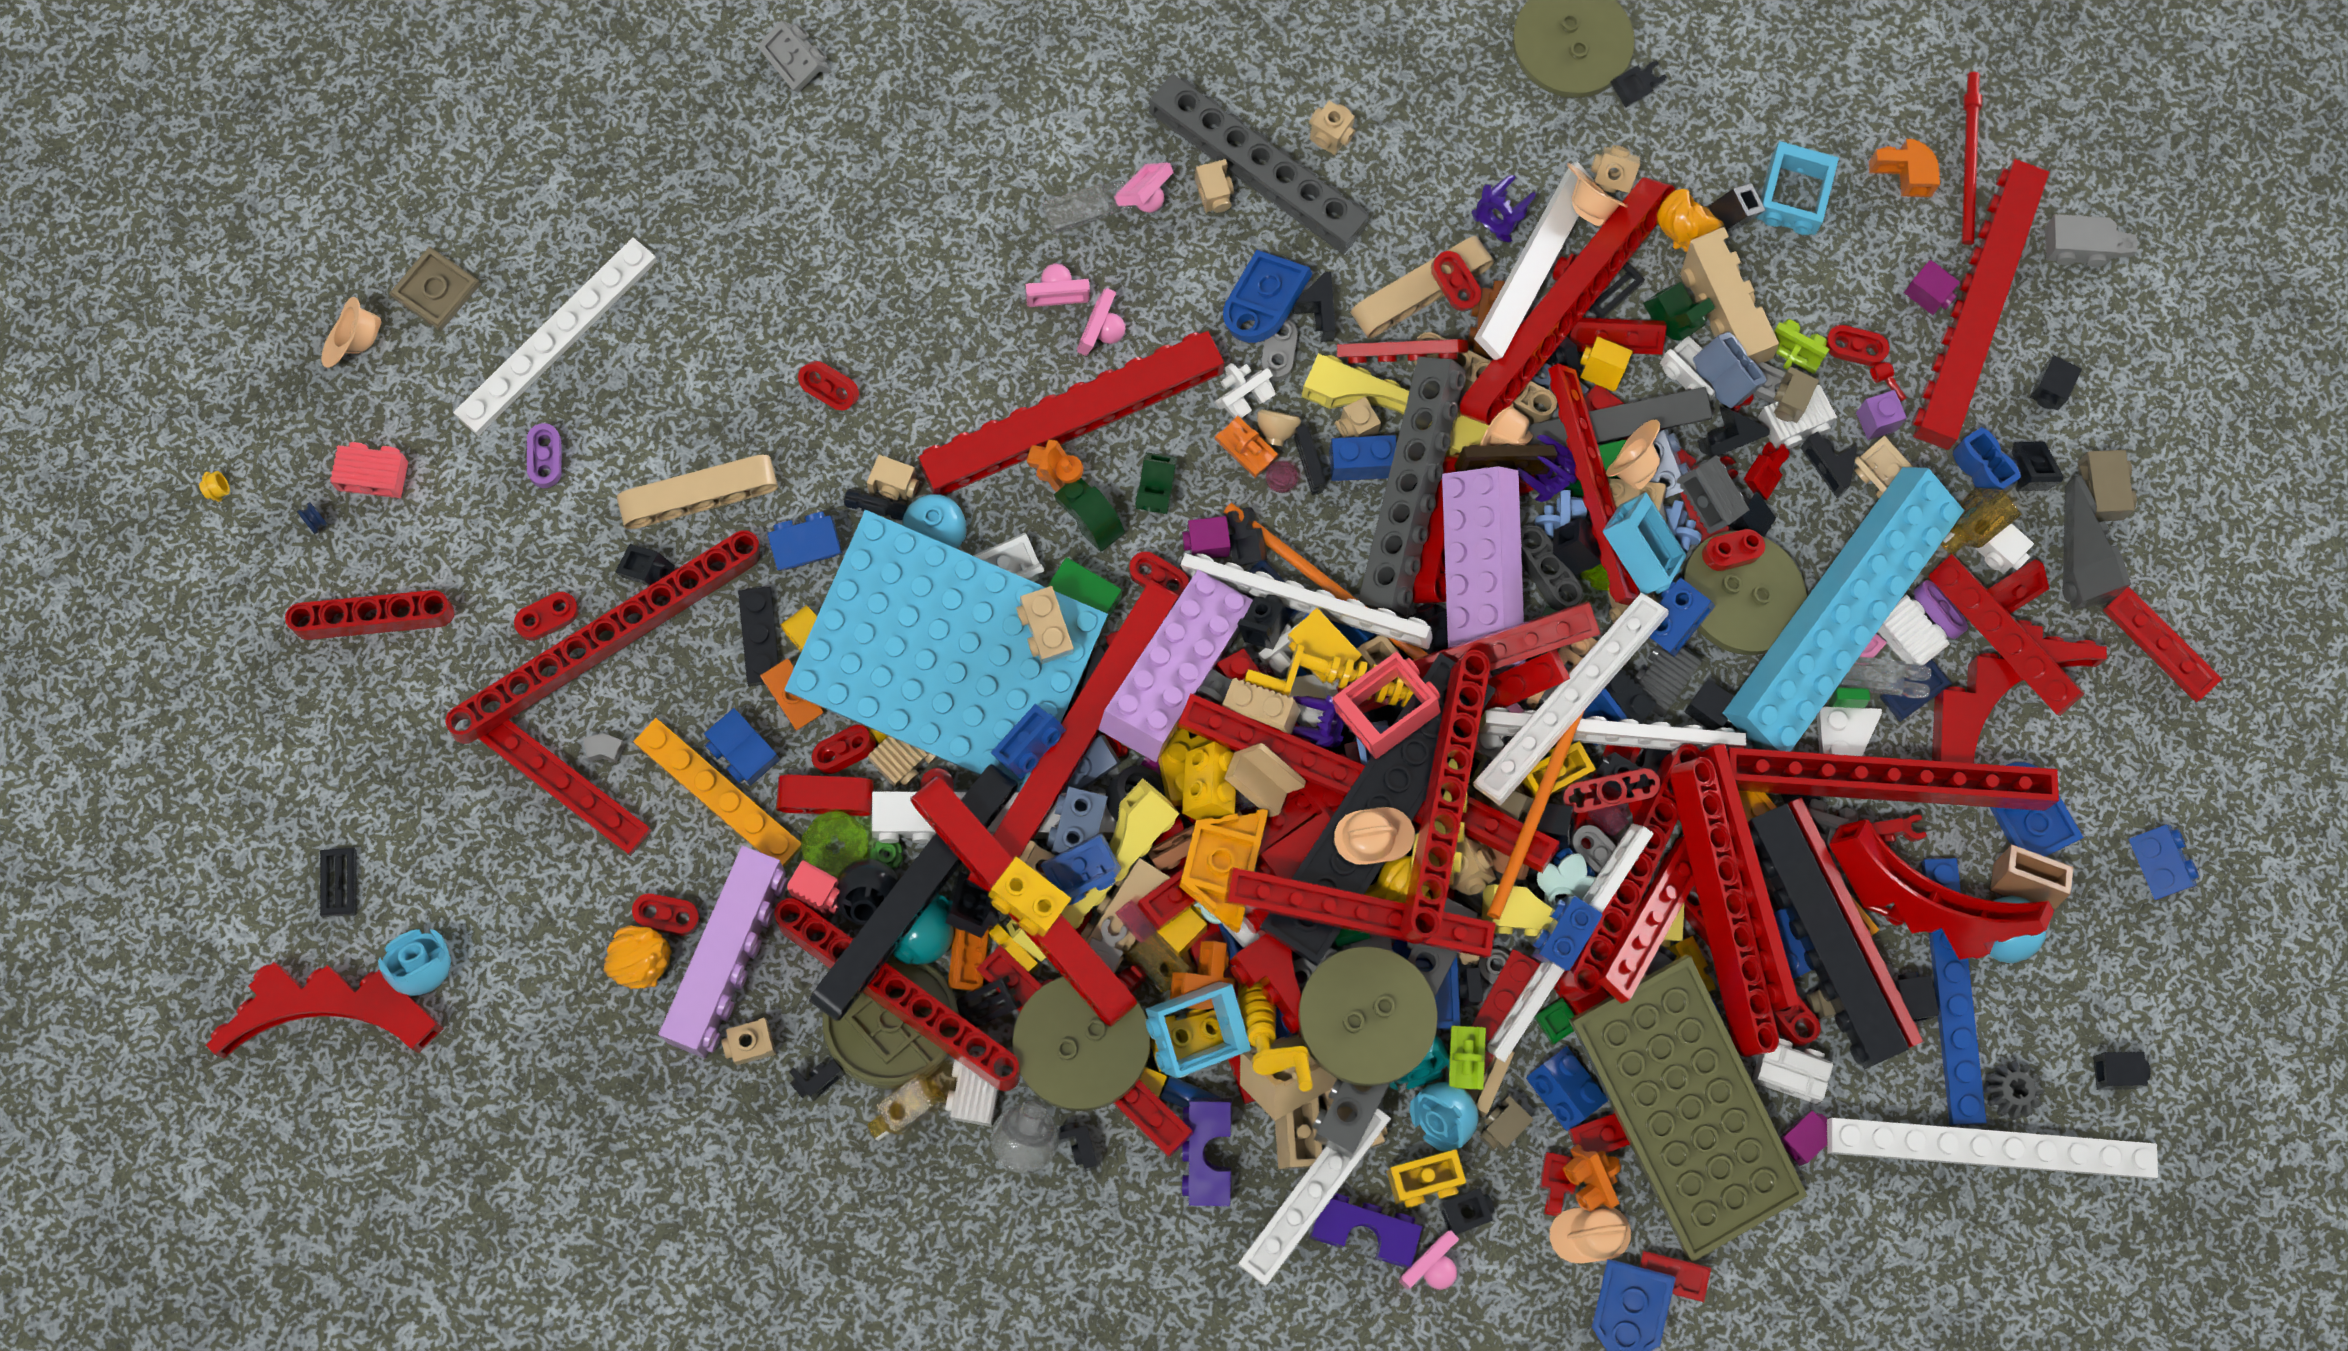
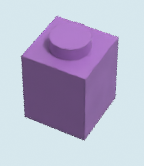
(1881, 415)

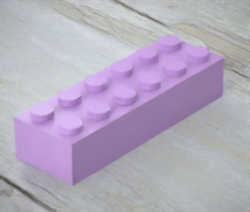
(1482, 553)
(1174, 665)
(724, 953)

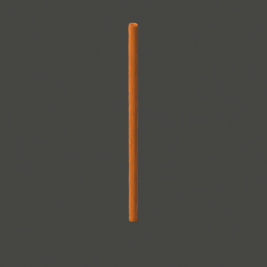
(1316, 575)
(1532, 821)

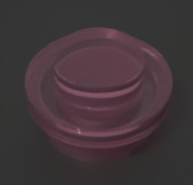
(1281, 477)

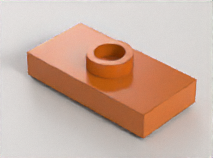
(796, 709)
(966, 955)

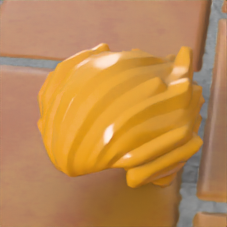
(1685, 219)
(637, 957)

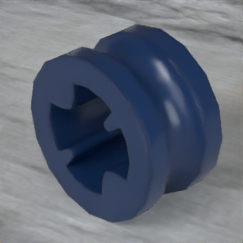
(312, 518)

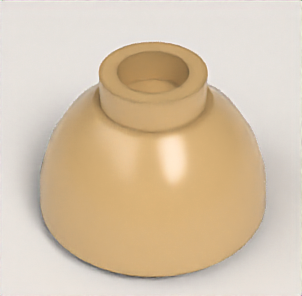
(1277, 426)

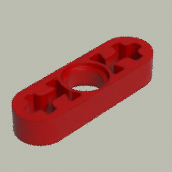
(1622, 799)

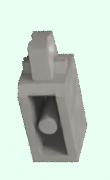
(2086, 240)

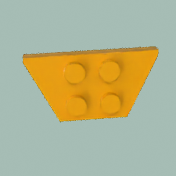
(1212, 852)

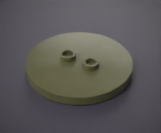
(1573, 45)
(1749, 600)
(1367, 1016)
(879, 1046)
(1073, 1054)

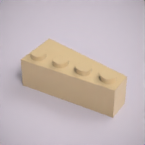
(1715, 274)
(1138, 883)
(1280, 1091)

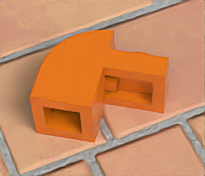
(1914, 163)
(1212, 964)

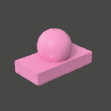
(1145, 188)
(1057, 288)
(1101, 324)
(1437, 1269)

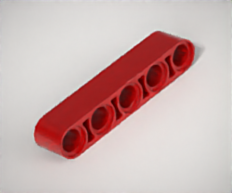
(1431, 579)
(356, 608)

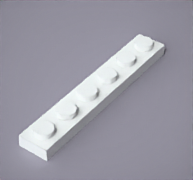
(1306, 1205)

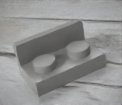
(793, 55)

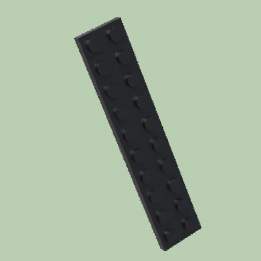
(1392, 781)

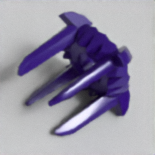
(1495, 198)
(1565, 473)
(1330, 728)

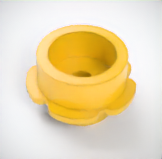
(214, 486)

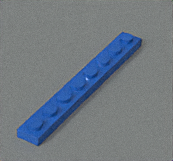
(1956, 1013)

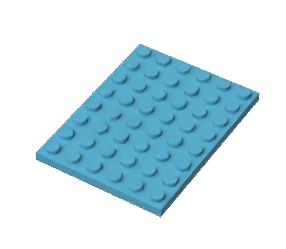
(934, 647)

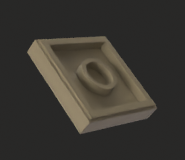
(434, 288)

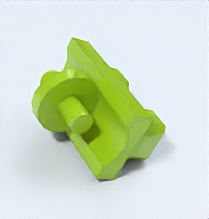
(1798, 348)
(1467, 1057)

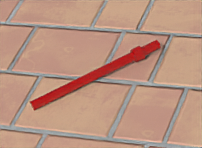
(1971, 104)

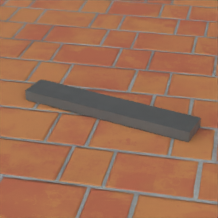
(1624, 419)

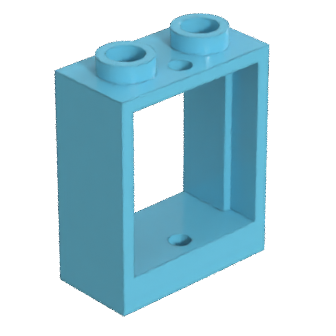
(1807, 163)
(1645, 544)
(1229, 1020)

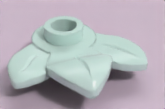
(1566, 879)

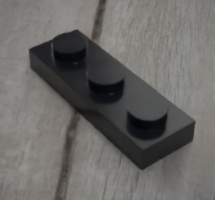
(758, 633)

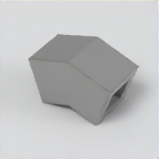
(603, 747)

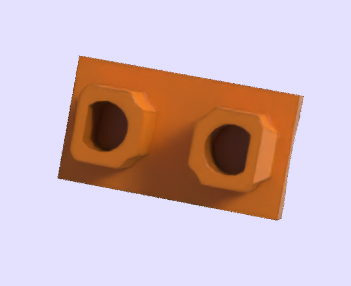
(1246, 446)
(1054, 464)
(1597, 1173)

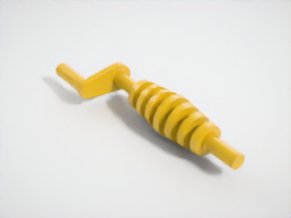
(1331, 670)
(1260, 1026)

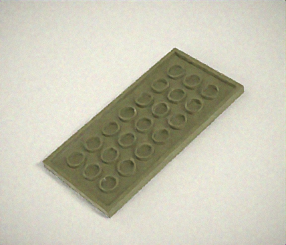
(1689, 1108)

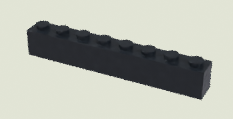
(1826, 938)

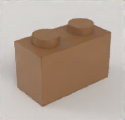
(2031, 876)

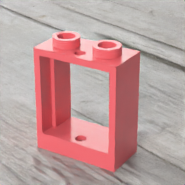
(1371, 682)

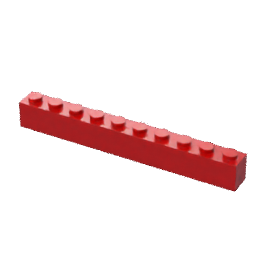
(1980, 304)
(1071, 413)
(1894, 779)

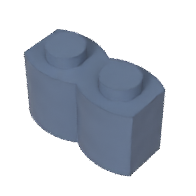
(1729, 370)

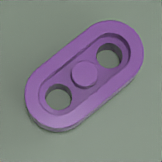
(544, 457)
(1940, 609)

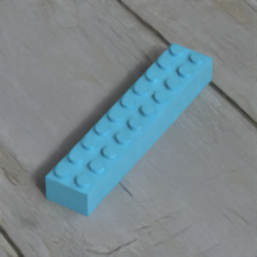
(1844, 611)

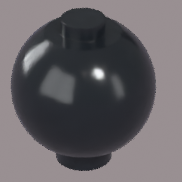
(863, 888)

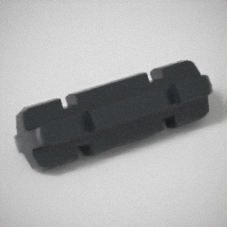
(875, 504)

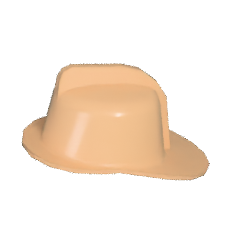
(1592, 201)
(351, 334)
(1508, 428)
(1638, 457)
(1374, 835)
(1590, 1236)

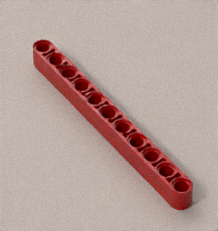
(1566, 302)
(597, 650)
(1082, 723)

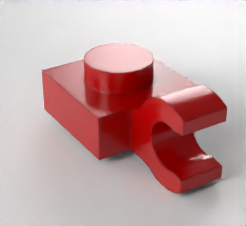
(1765, 472)
(1891, 829)
(1556, 1181)

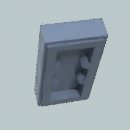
(1095, 764)

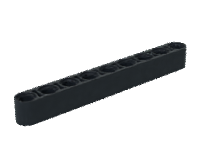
(906, 902)

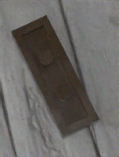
(1506, 456)

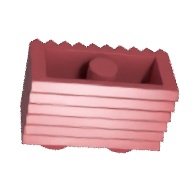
(369, 470)
(814, 889)

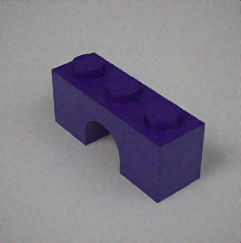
(1206, 1182)
(1395, 1236)

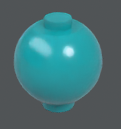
(928, 937)

